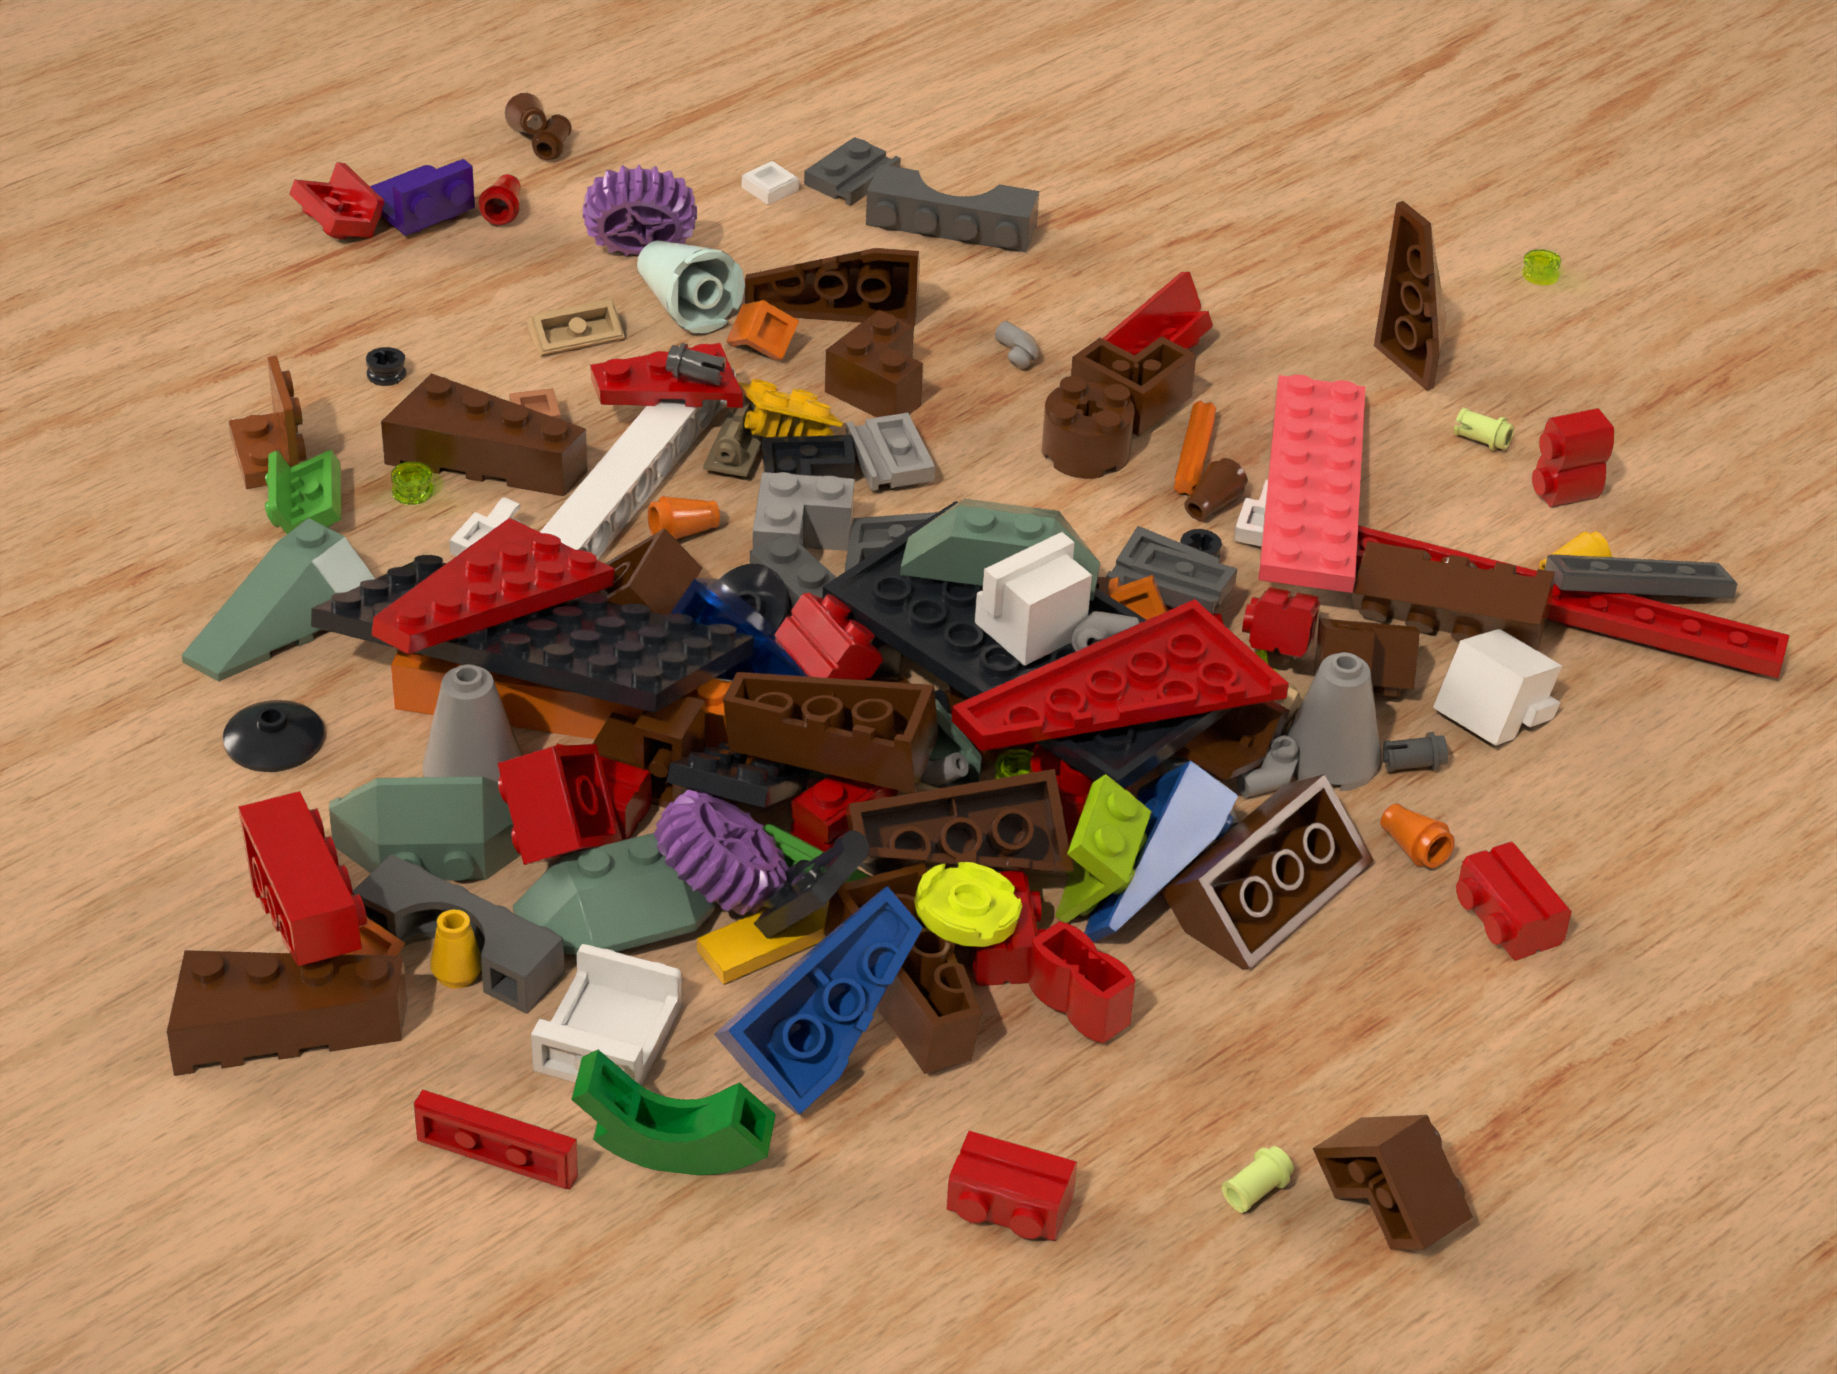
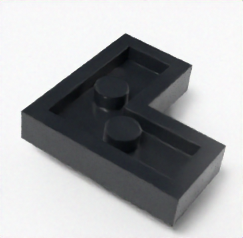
(809, 455)

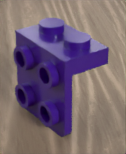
(427, 195)

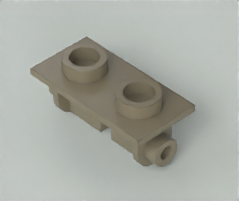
(735, 445)

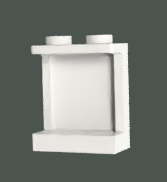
(613, 1007)

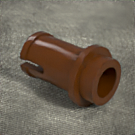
(549, 141)

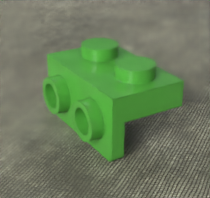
(303, 491)

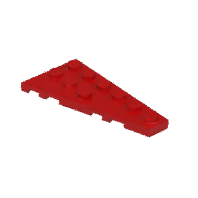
(490, 583)
(1141, 675)

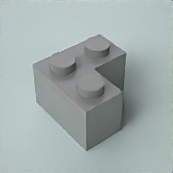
(809, 508)

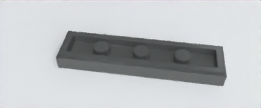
(1641, 576)

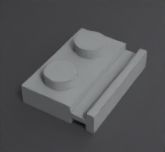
(891, 451)

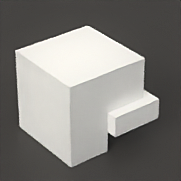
(1034, 599)
(1498, 686)

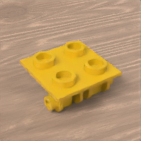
(786, 413)

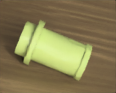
(1484, 429)
(1268, 1170)

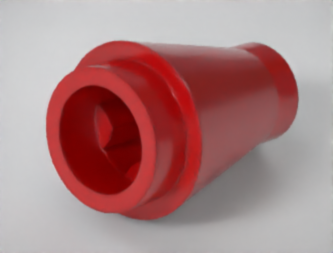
(501, 200)

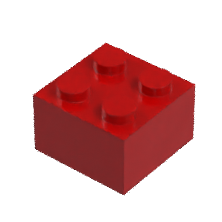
(558, 802)

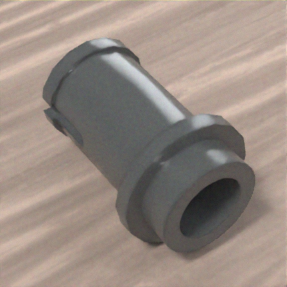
(695, 364)
(1415, 753)

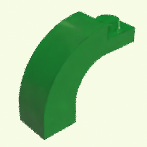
(671, 1133)

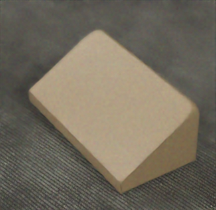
(575, 327)

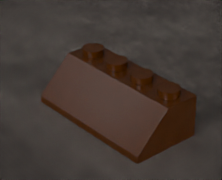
(1269, 872)

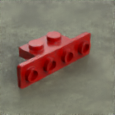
(1169, 314)

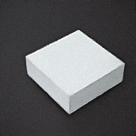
(770, 182)

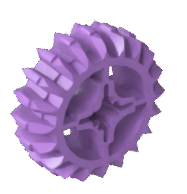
(637, 208)
(720, 851)

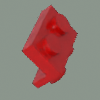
(343, 205)

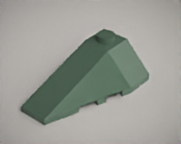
(277, 601)

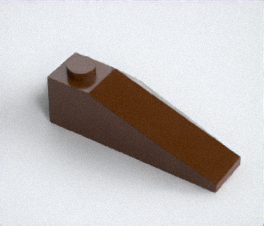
(843, 286)
(1412, 299)

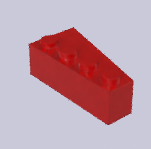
(301, 879)

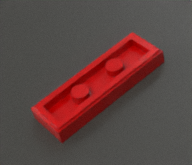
(496, 1139)

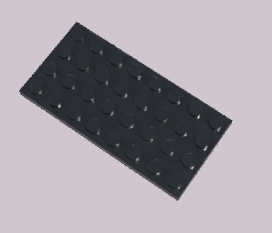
(938, 631)
(573, 646)

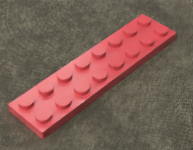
(1313, 484)

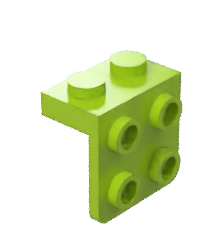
(1103, 848)

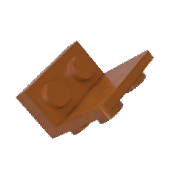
(263, 434)

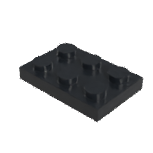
(738, 776)

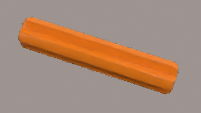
(1195, 447)

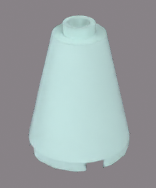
(692, 283)

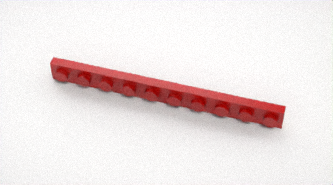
(1635, 617)

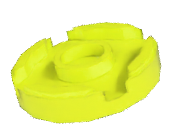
(967, 904)

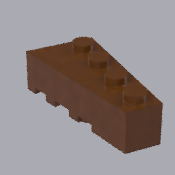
(485, 437)
(1451, 594)
(835, 726)
(993, 823)
(931, 995)
(266, 1004)

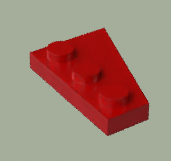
(646, 381)

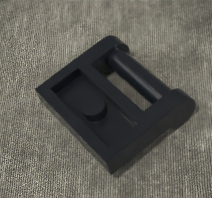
(812, 883)

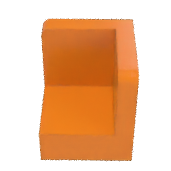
(763, 329)
(1139, 596)

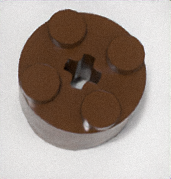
(1088, 427)

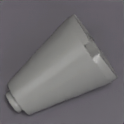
(1338, 724)
(469, 727)

